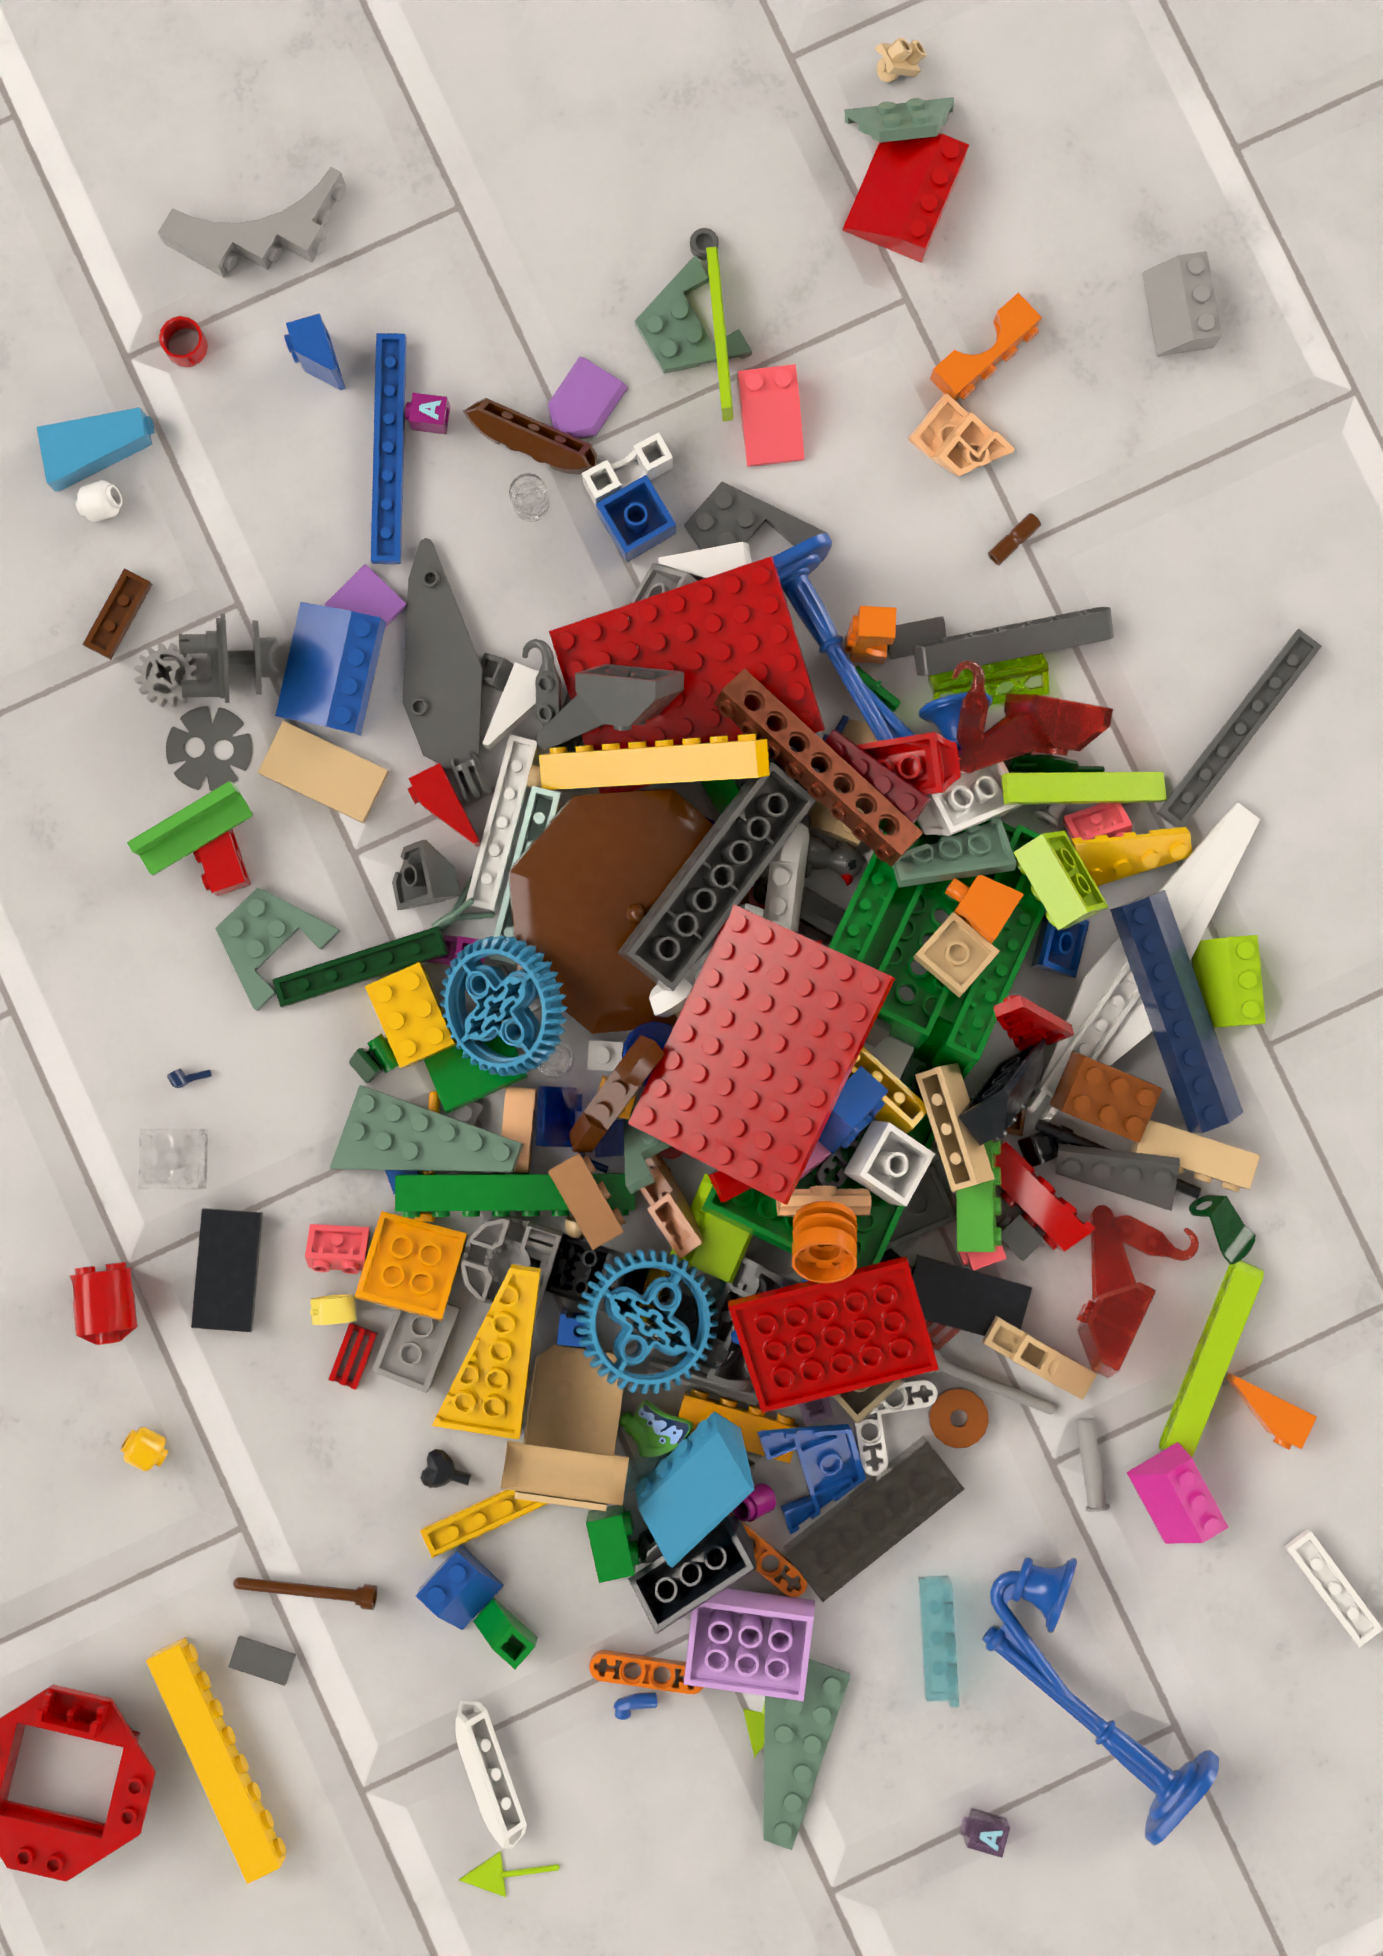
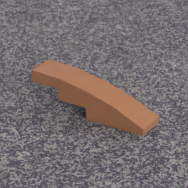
(670, 1209)

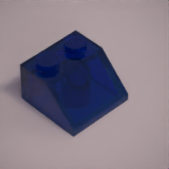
(557, 1115)

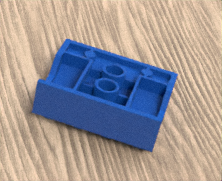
(331, 667)

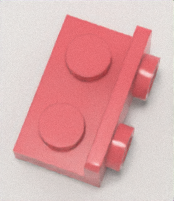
(1097, 820)
(337, 1248)

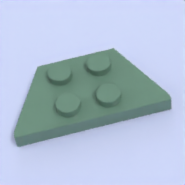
(902, 120)

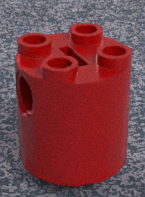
(104, 1303)

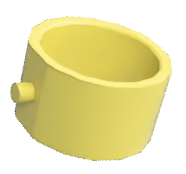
(333, 1309)

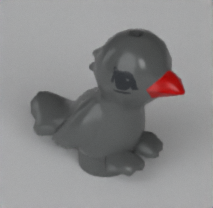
(843, 860)

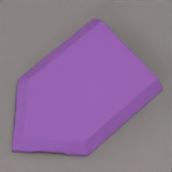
(585, 399)

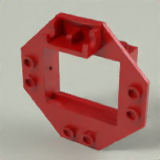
(56, 1842)

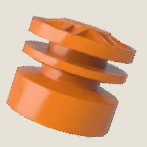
(824, 1242)

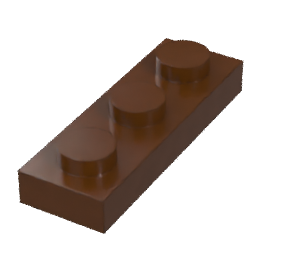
(117, 614)

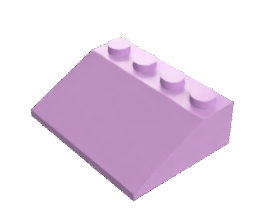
(751, 1644)

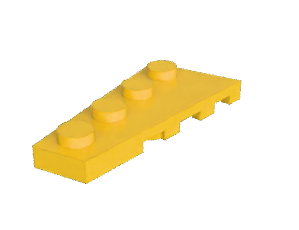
(1131, 854)

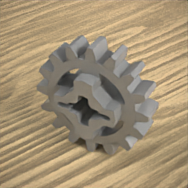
(157, 680)

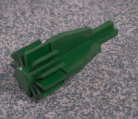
(1046, 764)

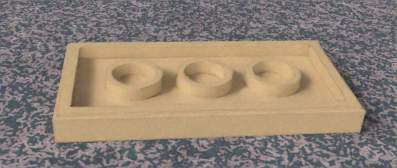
(323, 772)

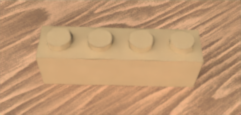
(944, 1101)
(1200, 1155)

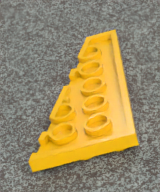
(493, 1378)

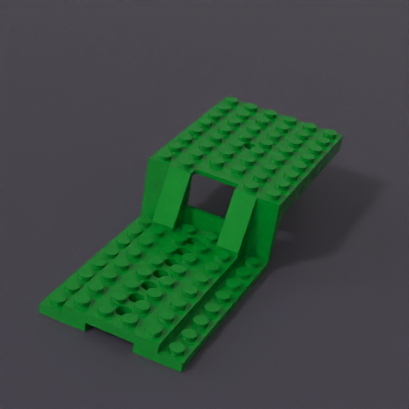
(885, 932)

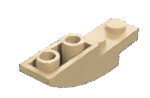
(1039, 1358)

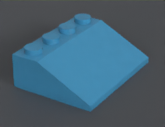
(695, 1487)

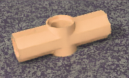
(856, 1199)

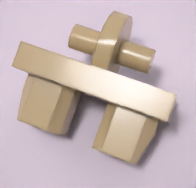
(899, 59)

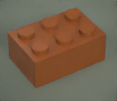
(1105, 1096)

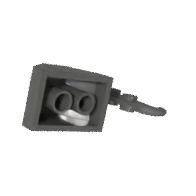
(604, 696)

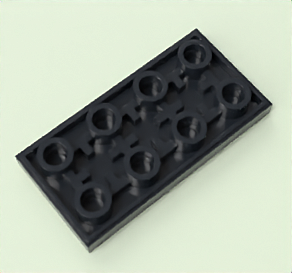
(227, 1270)
(967, 1297)

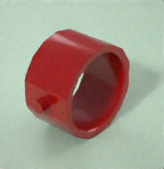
(174, 325)

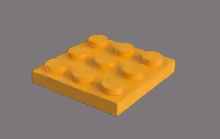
(411, 1265)

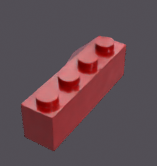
(1038, 1201)

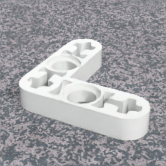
(884, 1408)

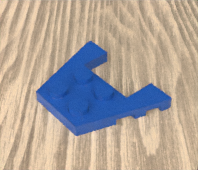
(827, 1463)

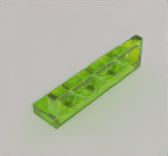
(1014, 670)

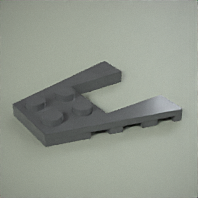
(735, 517)

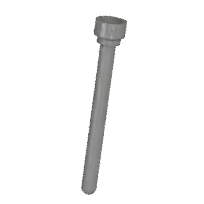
(993, 1385)

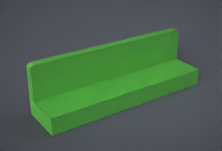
(191, 828)

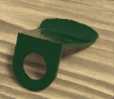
(1231, 1233)

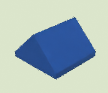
(1060, 949)

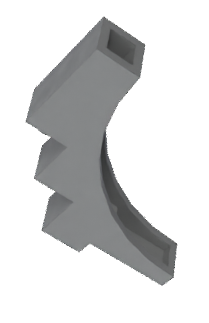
(260, 240)

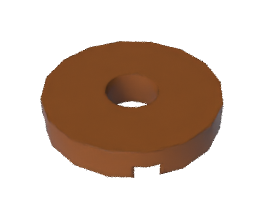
(976, 1417)

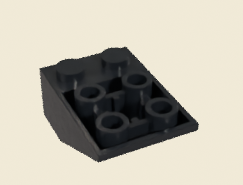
(577, 1266)

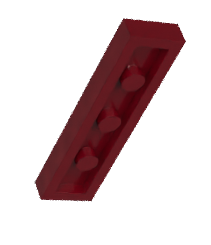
(894, 788)

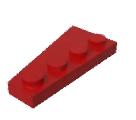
(1030, 1023)

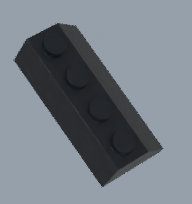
(1004, 1094)
(701, 1574)

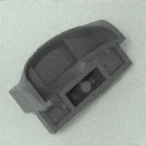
(747, 1282)

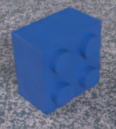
(636, 518)
(853, 1111)

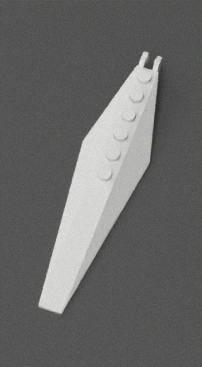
(1108, 1007)

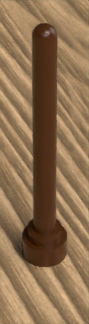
(363, 1596)

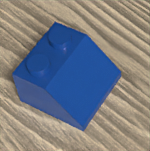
(313, 348)
(459, 1588)

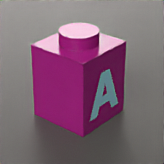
(428, 413)

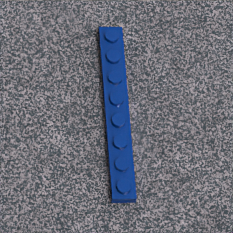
(388, 448)

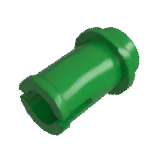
(383, 1053)

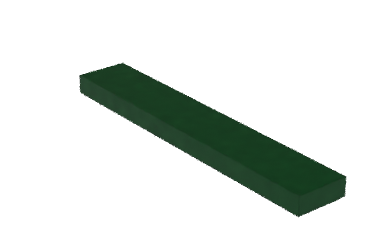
(360, 966)

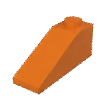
(1278, 1417)

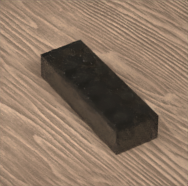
(873, 1519)

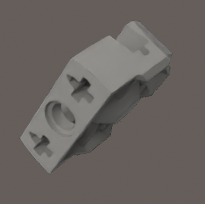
(493, 1233)

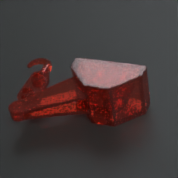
(1029, 725)
(1118, 1302)

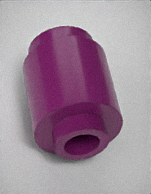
(756, 1504)

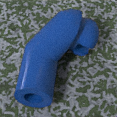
(633, 1702)

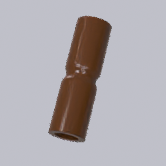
(1017, 536)

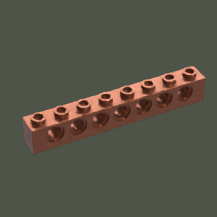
(814, 752)

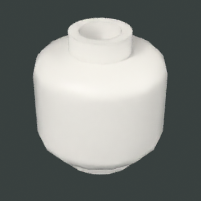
(98, 501)

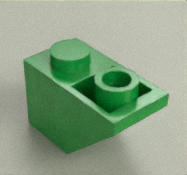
(505, 1633)

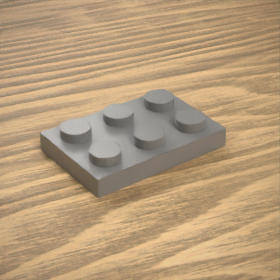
(414, 1347)

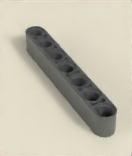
(1014, 640)

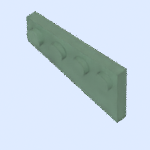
(968, 854)

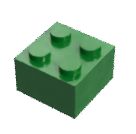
(611, 1543)

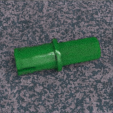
(876, 687)

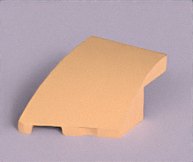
(957, 438)

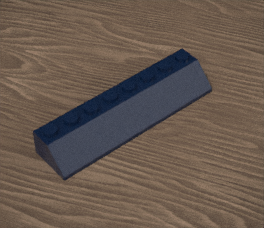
(1177, 1012)

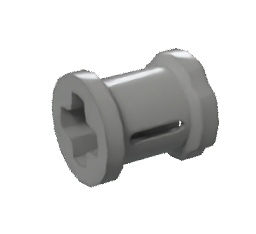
(1050, 813)

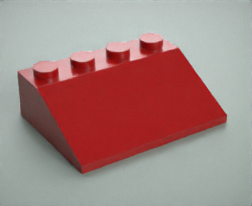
(906, 193)

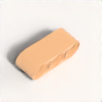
(519, 1122)

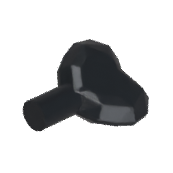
(441, 1471)

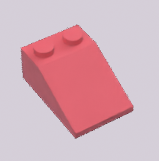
(770, 415)

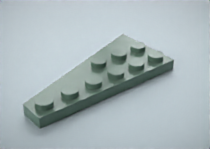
(405, 1136)
(794, 1749)

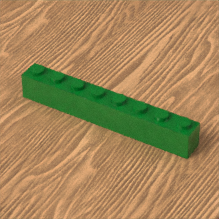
(496, 1194)

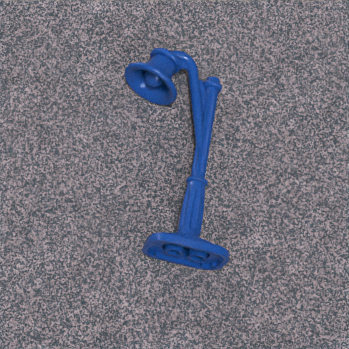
(793, 571)
(1047, 1590)

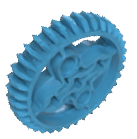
(512, 1004)
(675, 1326)

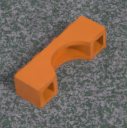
(960, 372)
(870, 634)

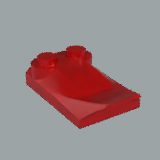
(920, 759)

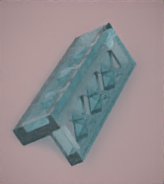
(938, 1639)

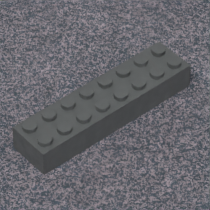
(716, 877)

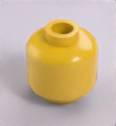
(144, 1449)

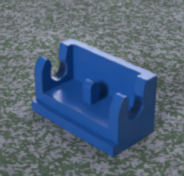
(568, 1329)

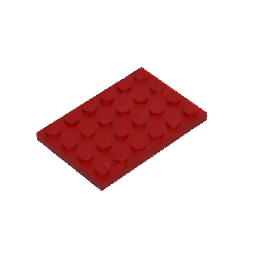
(833, 1336)

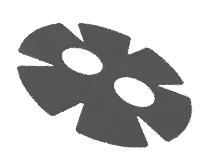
(200, 726)

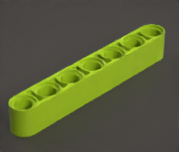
(1212, 1357)

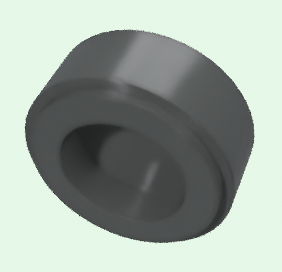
(701, 240)

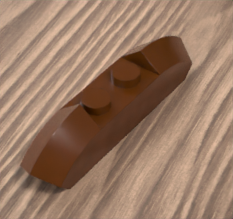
(531, 437)
(615, 1094)

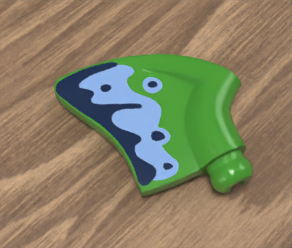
(655, 1430)

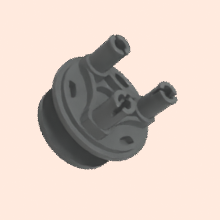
(215, 645)

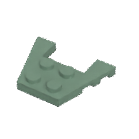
(674, 329)
(258, 931)
(638, 1148)

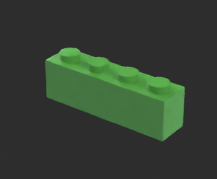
(978, 1211)

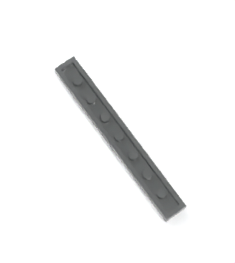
(1239, 729)

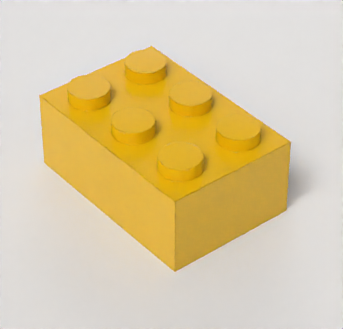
(410, 1015)

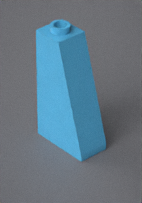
(90, 444)

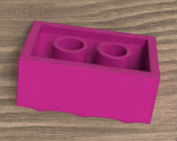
(1177, 1497)

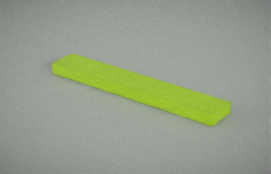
(720, 334)
(1083, 787)

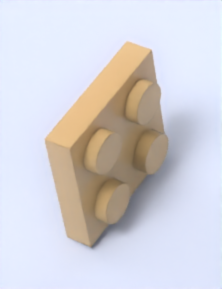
(956, 954)

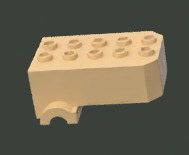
(569, 1435)

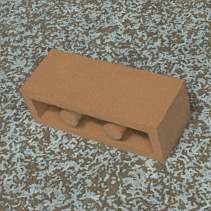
(587, 1200)

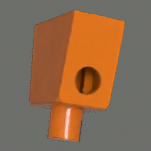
(984, 904)

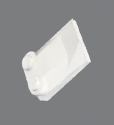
(966, 802)

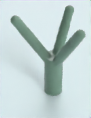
(455, 914)

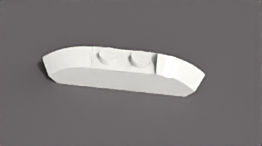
(787, 880)
(670, 1002)
(489, 1774)

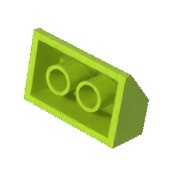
(1060, 879)
(1230, 980)
(723, 1242)

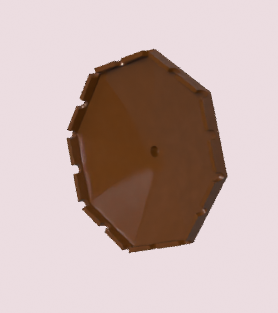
(590, 887)

